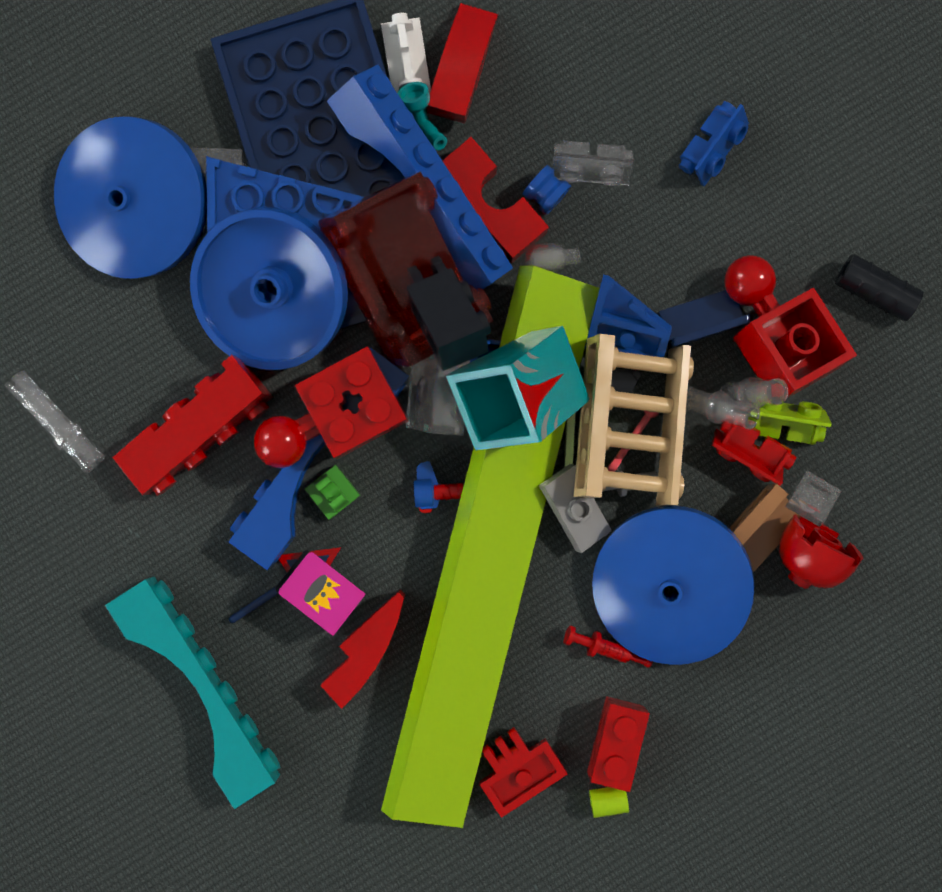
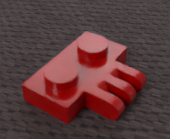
(519, 772)

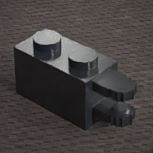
(447, 315)

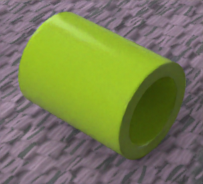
(608, 802)

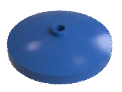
(130, 197)
(236, 294)
(682, 551)

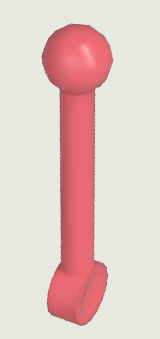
(614, 464)

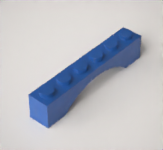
(379, 117)
(271, 523)

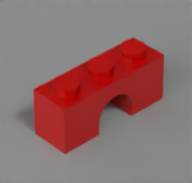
(512, 228)

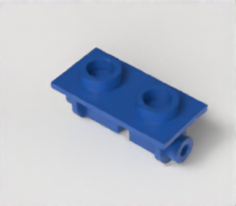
(725, 127)

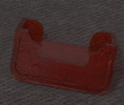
(377, 245)

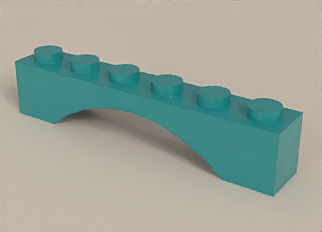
(240, 761)

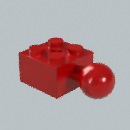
(786, 340)
(283, 440)

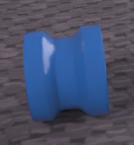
(546, 190)

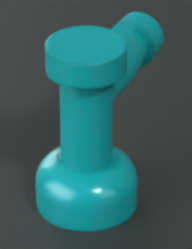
(416, 98)

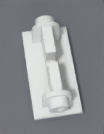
(405, 51)

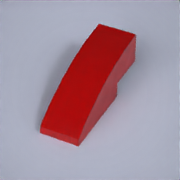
(461, 63)
(364, 651)

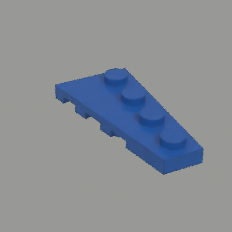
(240, 188)

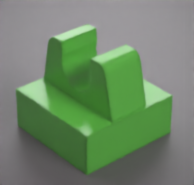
(332, 492)

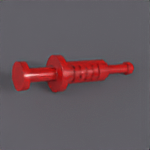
(603, 647)

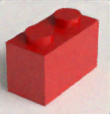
(618, 744)

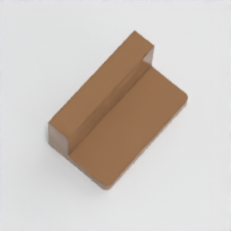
(763, 523)

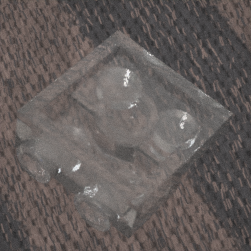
(431, 400)

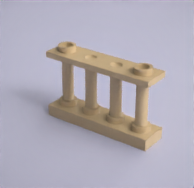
(597, 437)

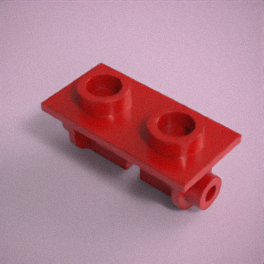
(764, 461)

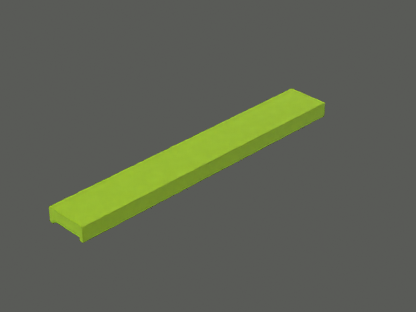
(481, 586)

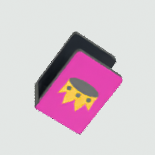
(319, 592)

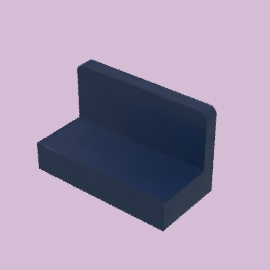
(703, 318)

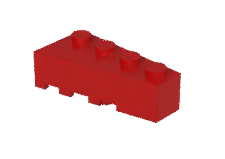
(194, 427)

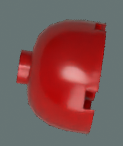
(816, 555)

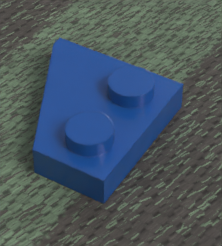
(631, 321)

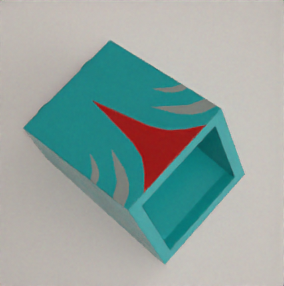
(519, 390)

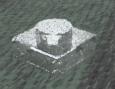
(813, 498)

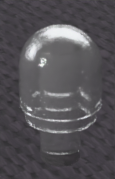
(551, 256)

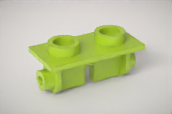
(803, 421)

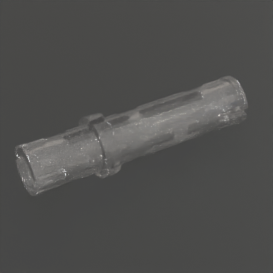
(66, 434)

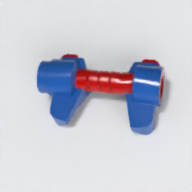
(428, 491)

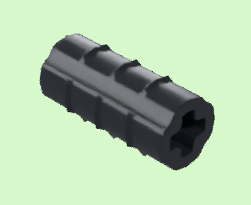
(879, 287)

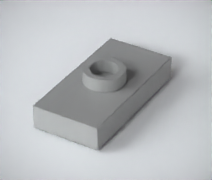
(578, 516)

